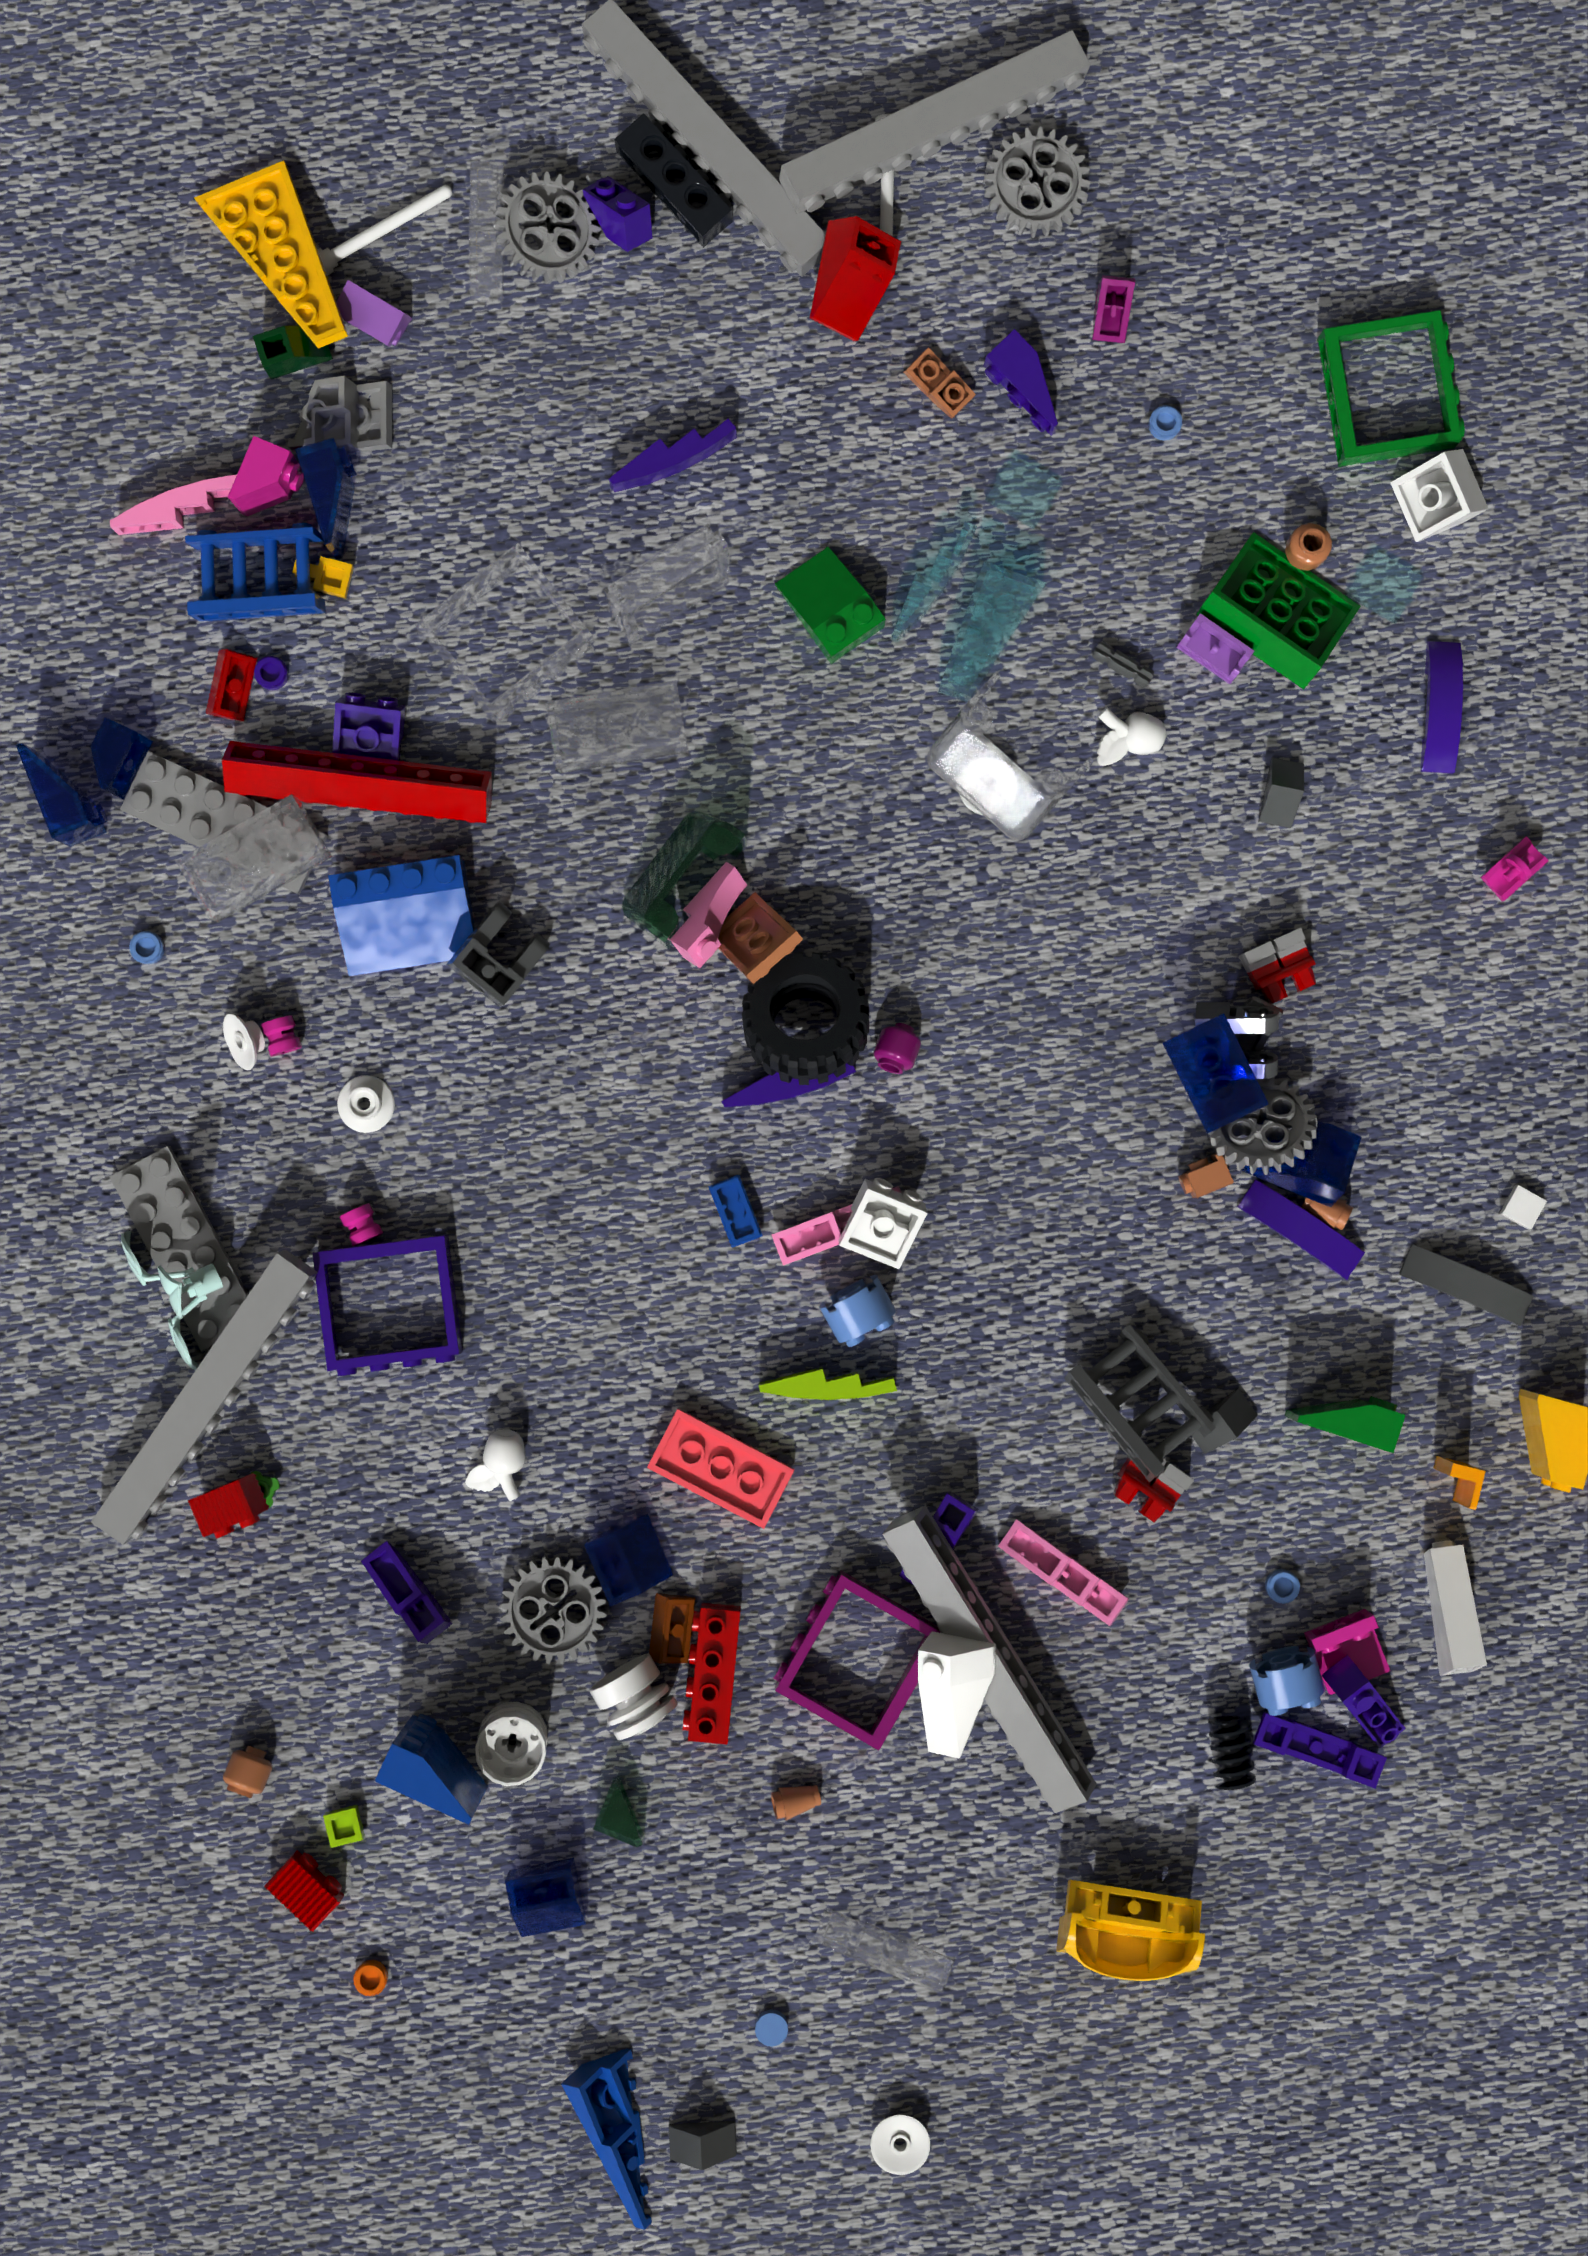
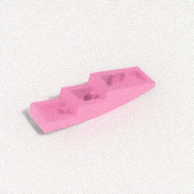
(166, 509)
(812, 1235)
(1063, 1572)

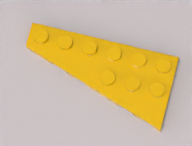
(271, 233)

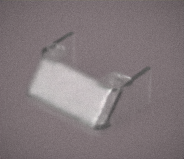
(990, 777)

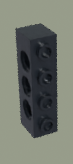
(647, 136)

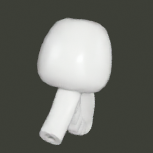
(1138, 734)
(501, 1458)

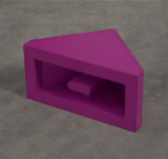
(1113, 308)

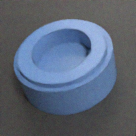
(1165, 422)
(147, 947)
(1282, 1586)
(771, 2028)

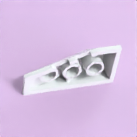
(952, 1688)

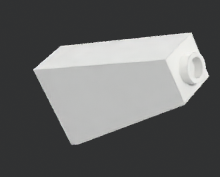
(1453, 1610)

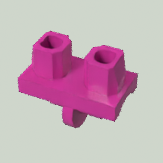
(1514, 869)

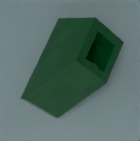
(288, 351)

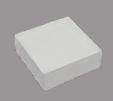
(1523, 1207)

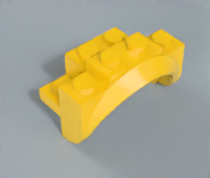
(1127, 1932)

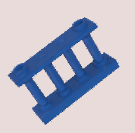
(272, 602)

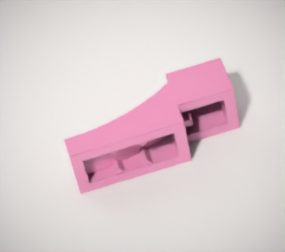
(706, 912)

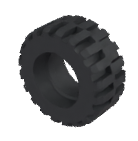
(813, 1057)

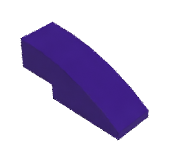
(406, 1593)

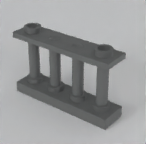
(1128, 1432)

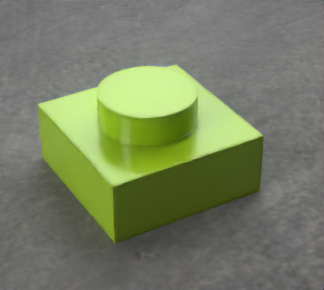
(344, 1826)

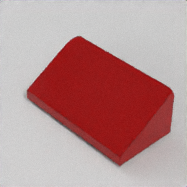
(231, 685)

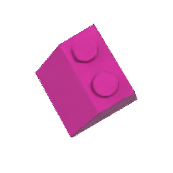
(265, 477)

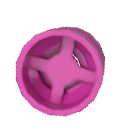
(281, 1035)
(361, 1224)

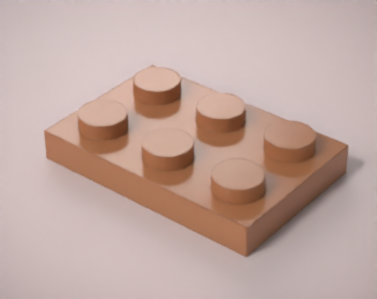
(756, 938)

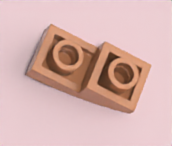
(938, 383)

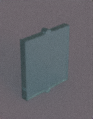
(1023, 491)
(1384, 586)

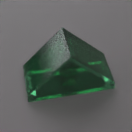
(618, 1817)

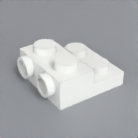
(883, 1222)

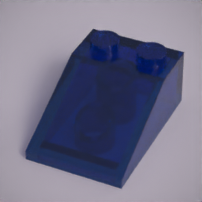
(331, 489)
(65, 807)
(1215, 1073)
(1324, 1169)

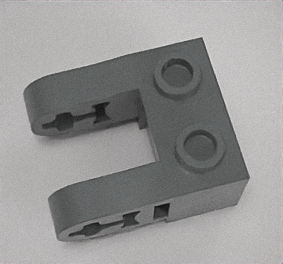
(484, 971)
(1246, 1021)

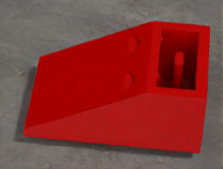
(853, 275)

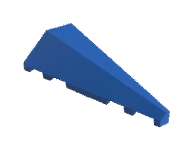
(604, 2106)

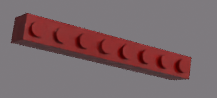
(357, 781)

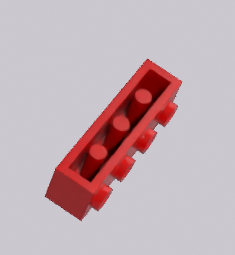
(713, 1674)

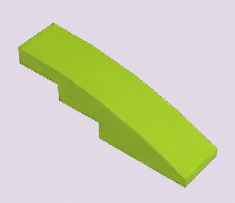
(814, 1385)

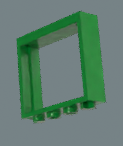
(1338, 399)

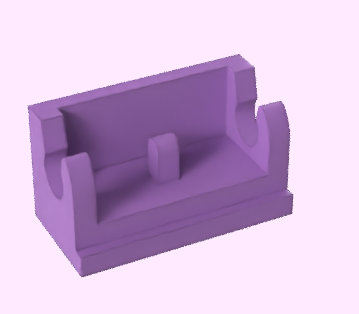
(372, 314)
(1215, 649)

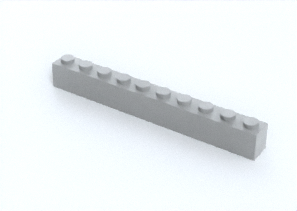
(934, 122)
(704, 136)
(205, 1396)
(1012, 1693)

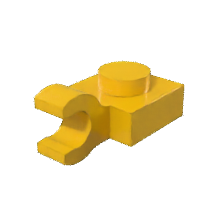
(330, 576)

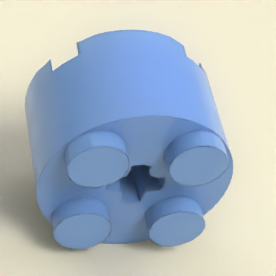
(858, 1311)
(1287, 1680)

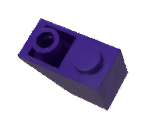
(620, 213)

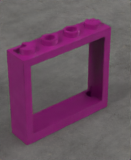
(802, 1644)

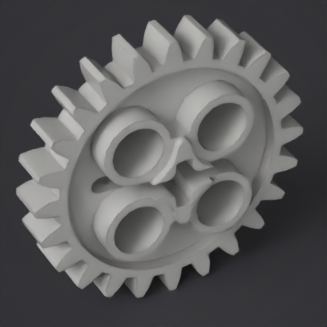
(1010, 193)
(544, 197)
(1265, 1125)
(572, 1631)

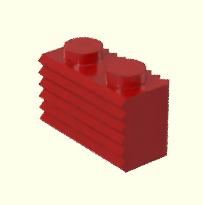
(228, 1505)
(305, 1889)

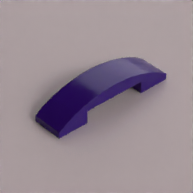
(1443, 707)
(1301, 1229)
(1320, 1748)

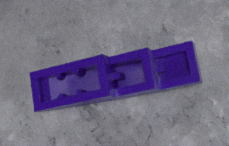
(661, 462)
(772, 1089)

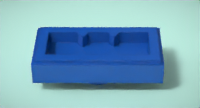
(735, 1211)

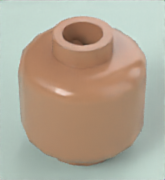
(1312, 537)
(247, 1772)

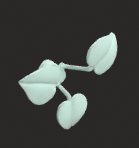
(199, 1284)

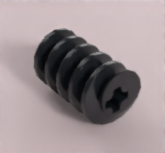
(1234, 1752)

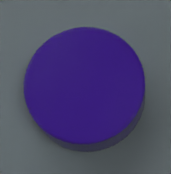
(271, 673)

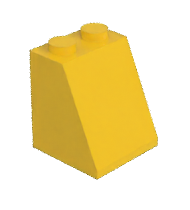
(1556, 1440)

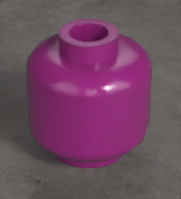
(897, 1048)

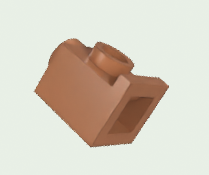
(1205, 1176)

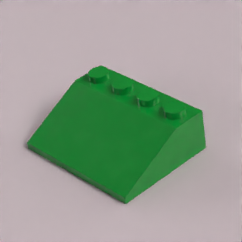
(1279, 610)

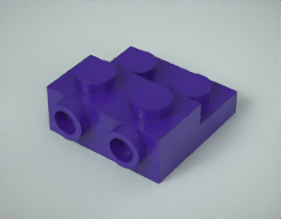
(368, 727)

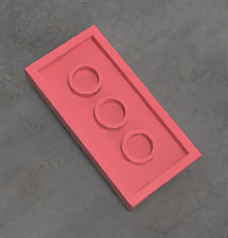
(720, 1468)

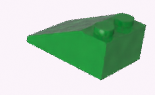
(831, 604)
(1366, 1422)

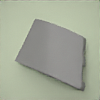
(339, 414)

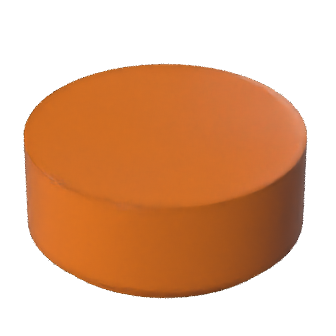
(370, 1978)

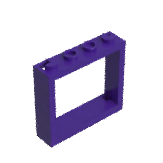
(382, 1361)

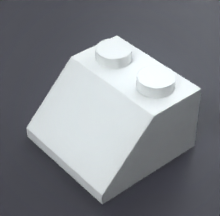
(1439, 494)

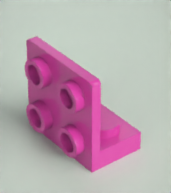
(1349, 1636)

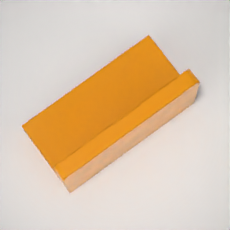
(1468, 1483)

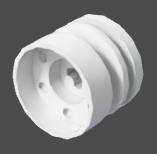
(633, 1696)
(507, 1762)

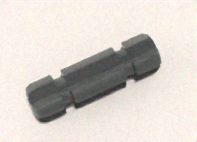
(1123, 664)

